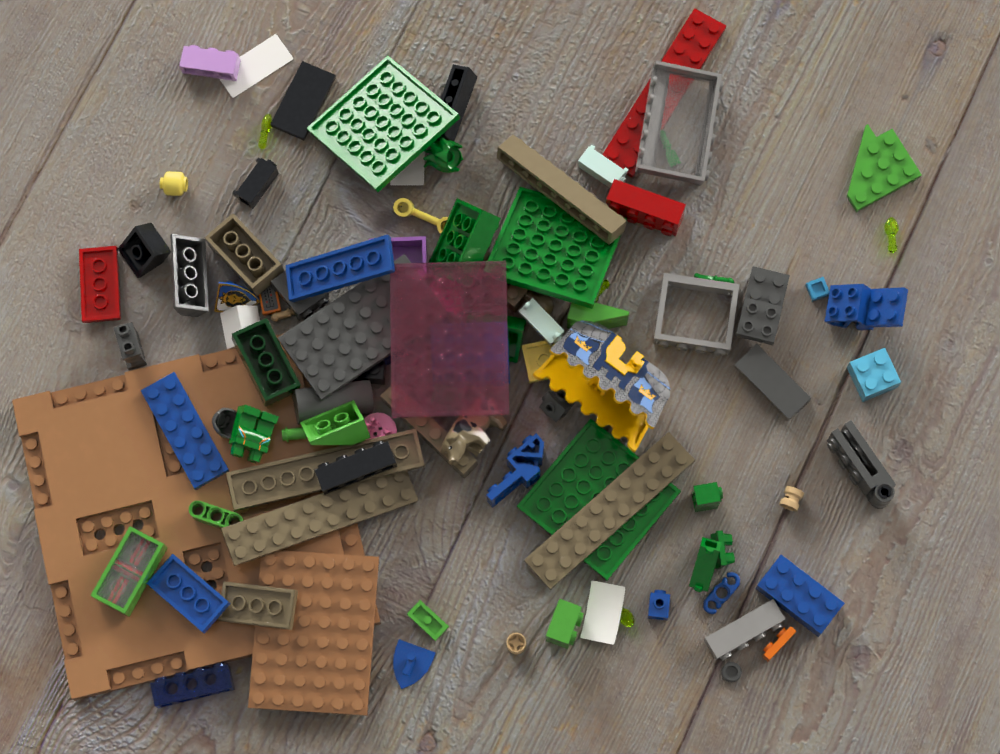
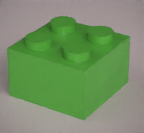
(563, 624)

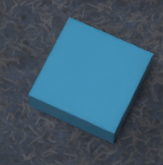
(817, 289)

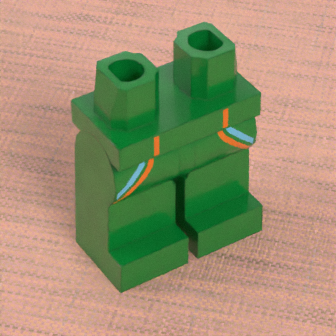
(251, 432)

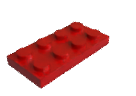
(99, 284)

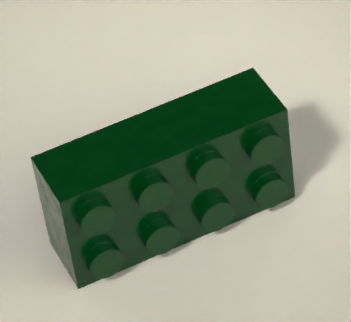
(265, 362)

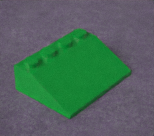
(465, 234)

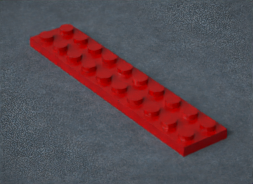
(689, 50)

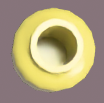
(174, 183)

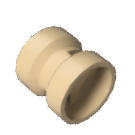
(791, 498)
(516, 643)

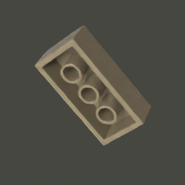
(244, 254)

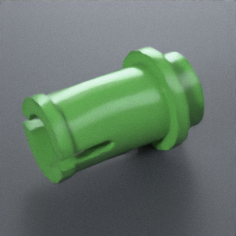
(293, 434)

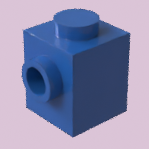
(659, 605)

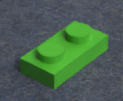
(427, 620)

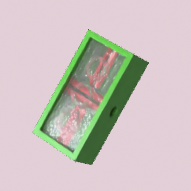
(129, 571)

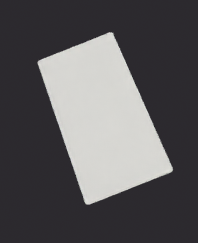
(258, 64)

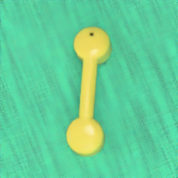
(408, 209)

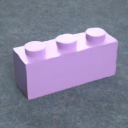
(210, 62)

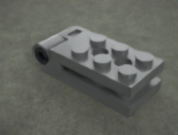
(862, 465)

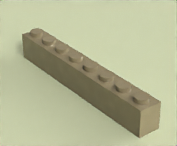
(561, 189)

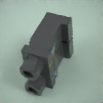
(130, 346)

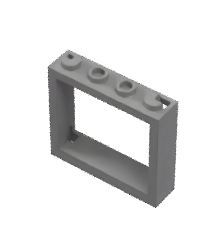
(703, 285)

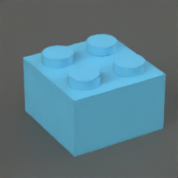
(873, 374)

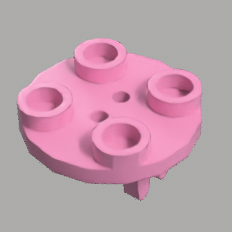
(377, 420)

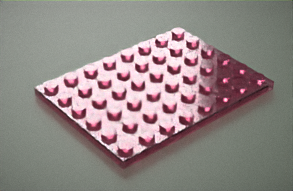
(449, 339)

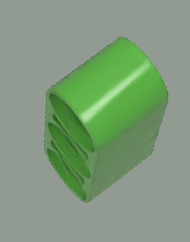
(208, 512)

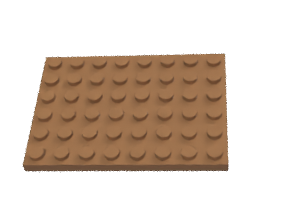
(328, 652)

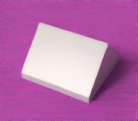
(237, 319)

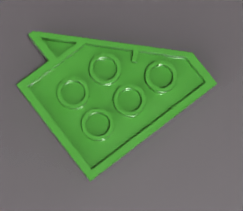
(880, 168)

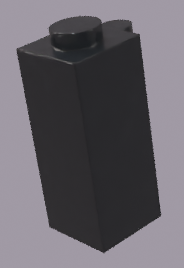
(257, 182)

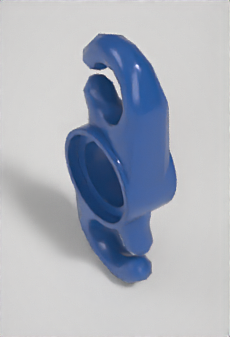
(719, 601)

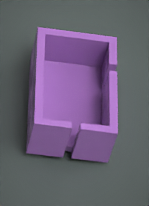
(413, 247)

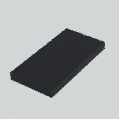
(303, 100)

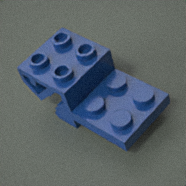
(866, 306)
(521, 463)

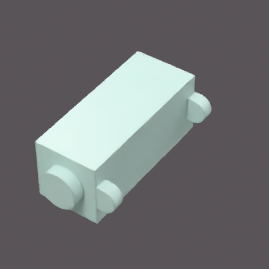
(601, 167)
(542, 322)

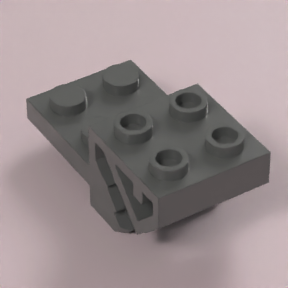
(762, 305)

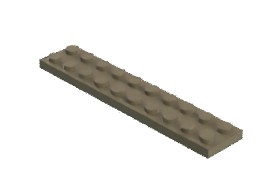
(297, 474)
(609, 510)
(317, 516)

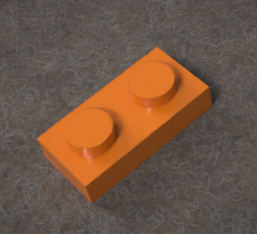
(771, 649)

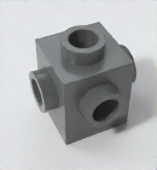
(555, 405)

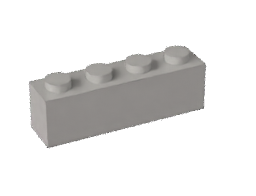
(743, 630)

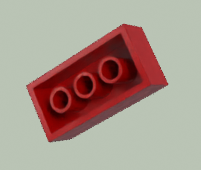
(646, 207)

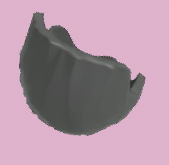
(223, 422)

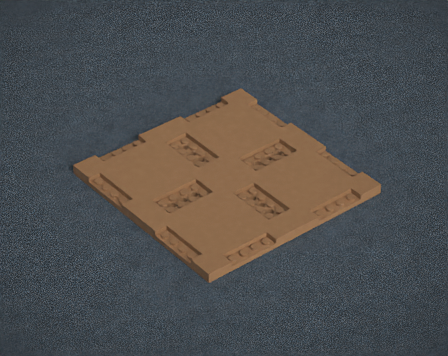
(106, 463)

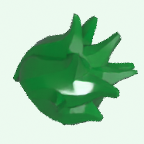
(444, 156)

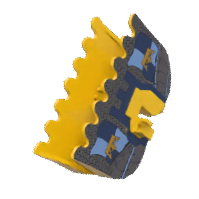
(618, 393)

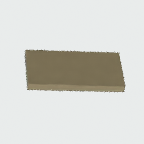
(259, 605)

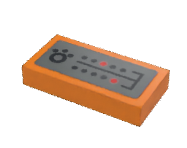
(269, 301)

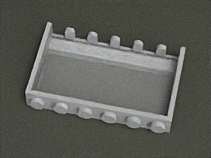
(679, 123)

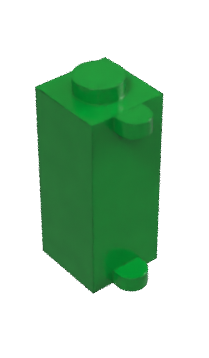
(705, 564)

